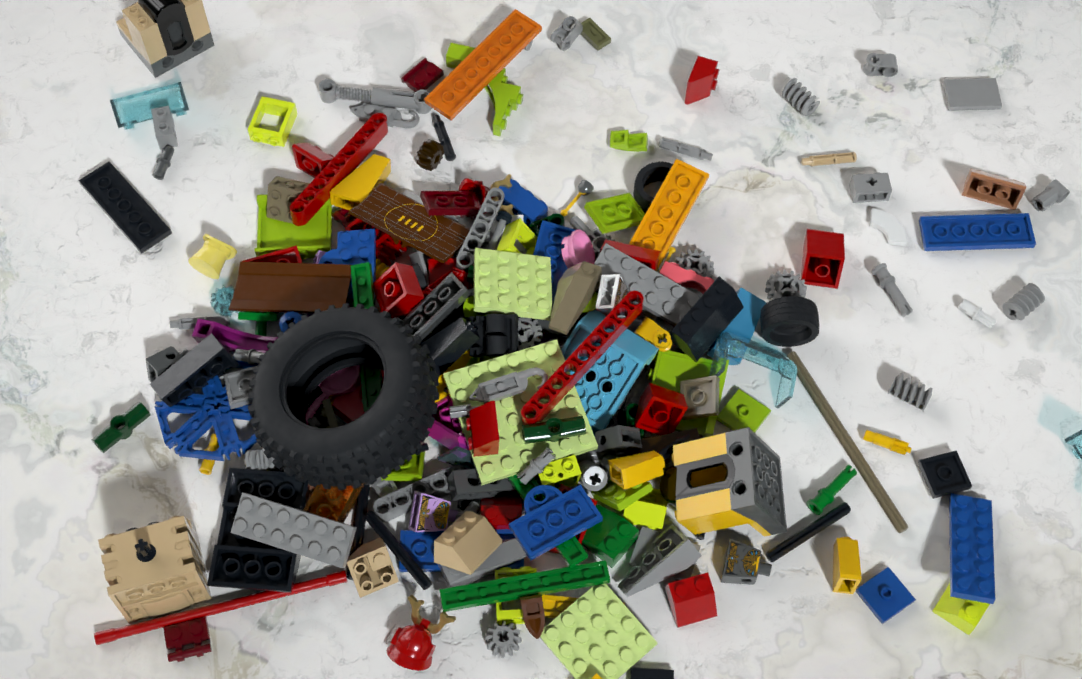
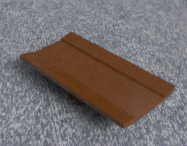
(290, 287)

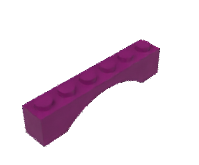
(231, 338)

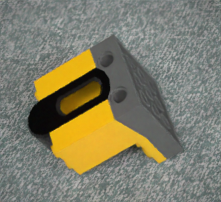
(726, 484)

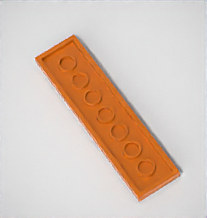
(483, 64)

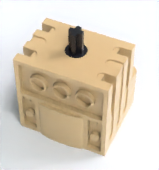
(155, 569)

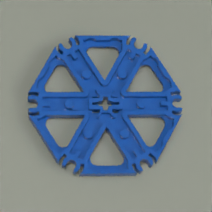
(203, 419)

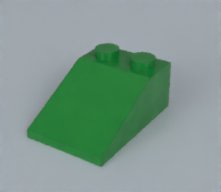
(610, 537)

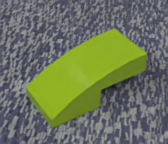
(628, 142)

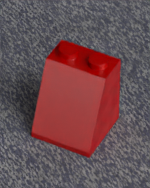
(823, 258)

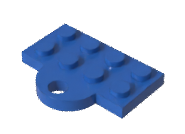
(352, 249)
(553, 519)

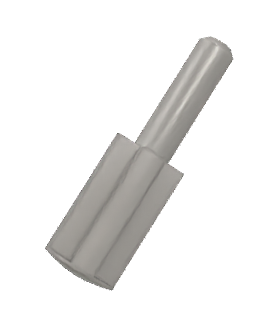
(460, 410)

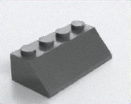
(437, 306)

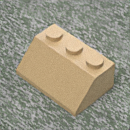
(466, 543)

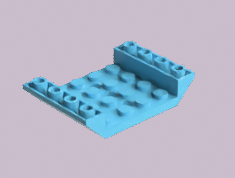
(619, 365)

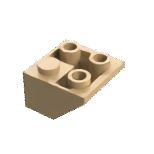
(371, 567)

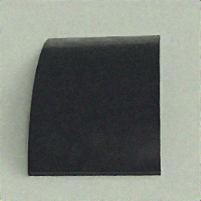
(246, 562)

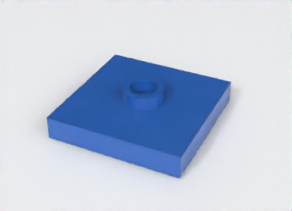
(885, 595)

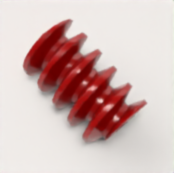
(388, 250)

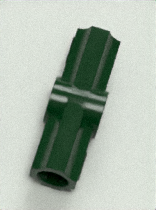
(540, 431)
(112, 434)

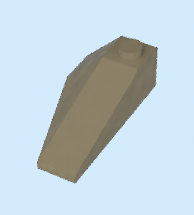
(573, 294)

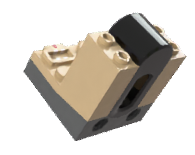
(165, 32)

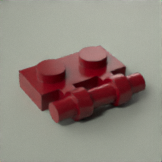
(185, 634)

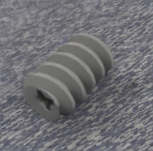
(799, 98)
(1023, 302)
(911, 391)
(592, 476)

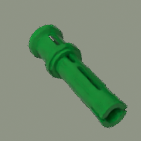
(826, 495)

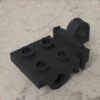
(496, 332)

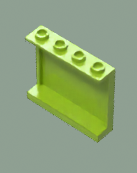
(278, 235)
(675, 367)

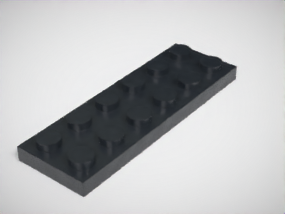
(125, 207)

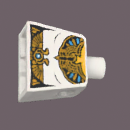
(610, 293)

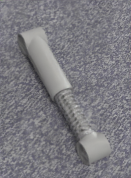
(331, 92)

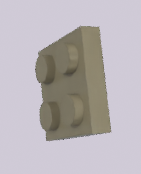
(701, 397)

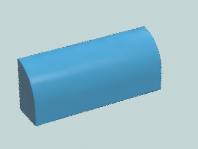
(745, 322)

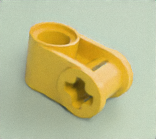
(653, 333)

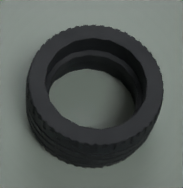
(650, 173)
(789, 321)

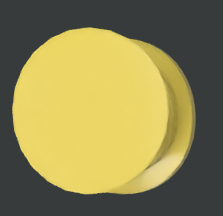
(212, 256)

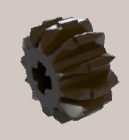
(429, 155)

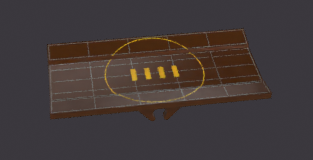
(409, 222)

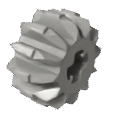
(258, 460)
(503, 631)

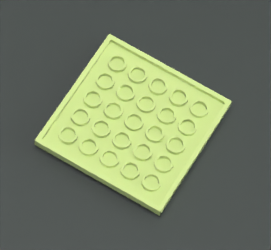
(513, 452)

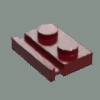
(422, 75)

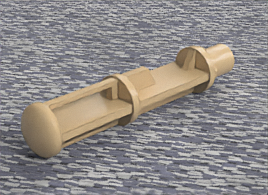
(830, 159)

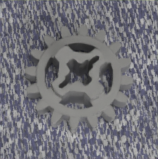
(696, 262)
(785, 285)
(528, 329)

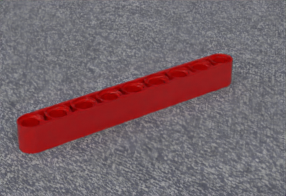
(342, 165)
(579, 366)

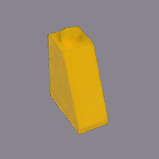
(636, 469)
(846, 565)

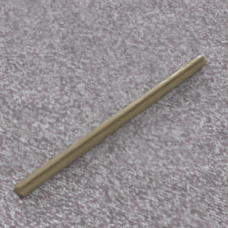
(849, 445)

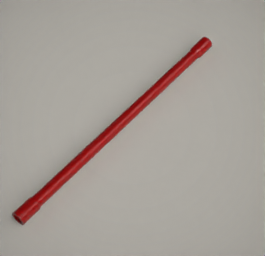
(116, 633)

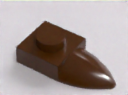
(533, 614)

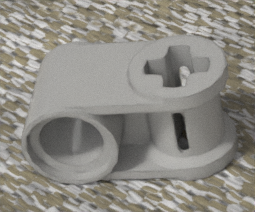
(566, 33)
(881, 64)

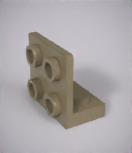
(280, 197)

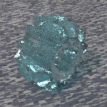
(222, 299)

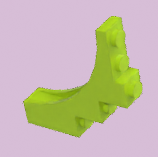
(503, 95)

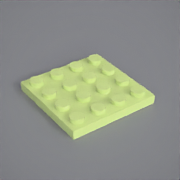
(512, 284)
(597, 636)

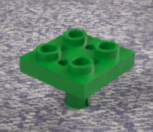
(261, 319)

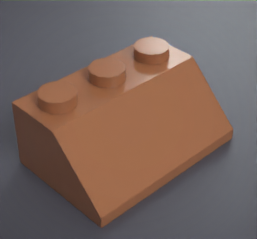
(993, 189)

